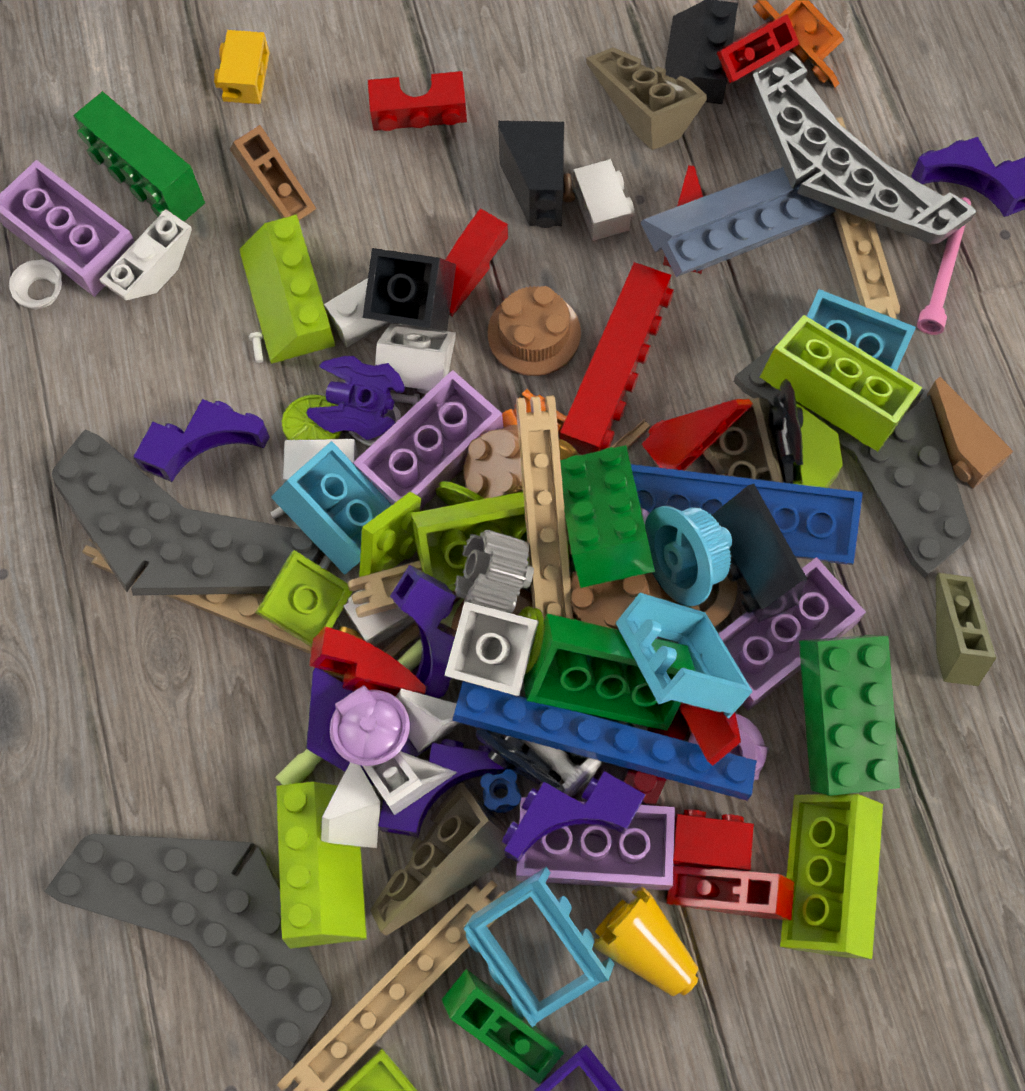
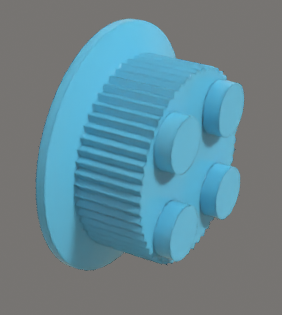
(687, 552)

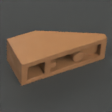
(271, 174)
(969, 441)

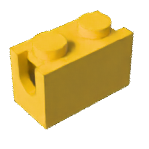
(242, 66)

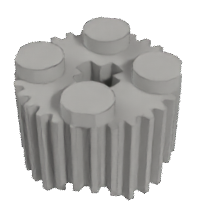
(494, 571)

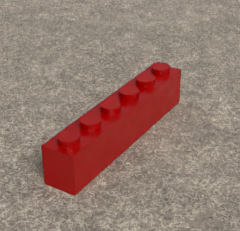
(616, 359)

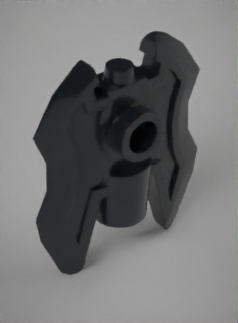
(788, 422)
(526, 762)

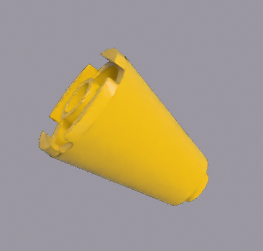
(647, 944)

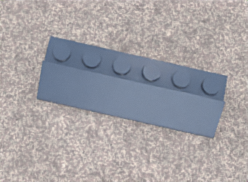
(732, 222)

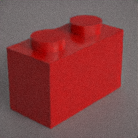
(712, 842)

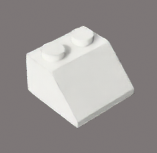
(416, 354)
(491, 648)

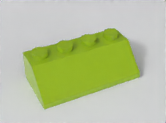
(285, 291)
(841, 382)
(445, 531)
(834, 874)
(317, 879)

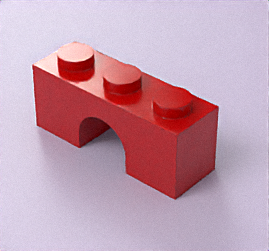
(440, 105)

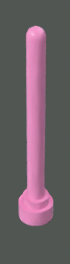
(933, 317)

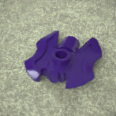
(360, 399)

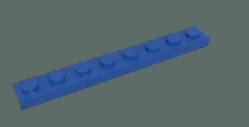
(603, 740)

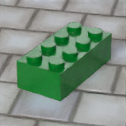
(138, 158)
(604, 517)
(595, 674)
(849, 714)

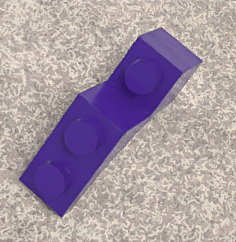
(971, 166)
(214, 424)
(428, 603)
(451, 755)
(608, 804)

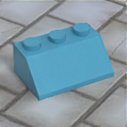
(862, 327)
(332, 504)

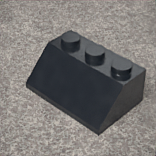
(694, 45)
(760, 556)

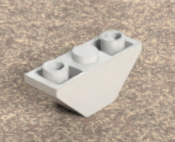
(149, 259)

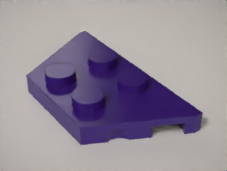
(324, 695)

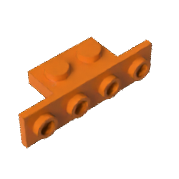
(813, 31)

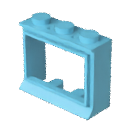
(717, 679)
(557, 914)

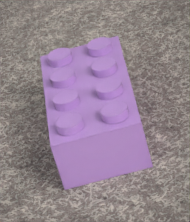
(63, 226)
(429, 441)
(770, 649)
(606, 857)

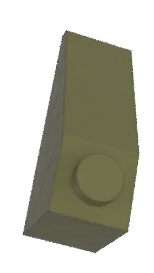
(961, 631)

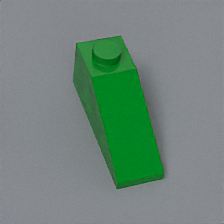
(499, 1027)

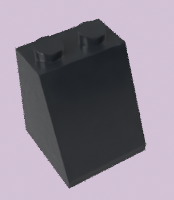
(533, 164)
(409, 289)

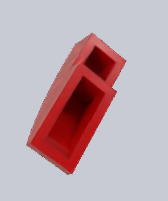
(473, 254)
(361, 663)

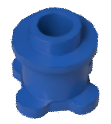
(505, 781)

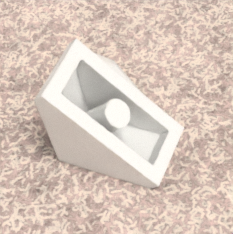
(428, 718)
(406, 779)
(352, 812)

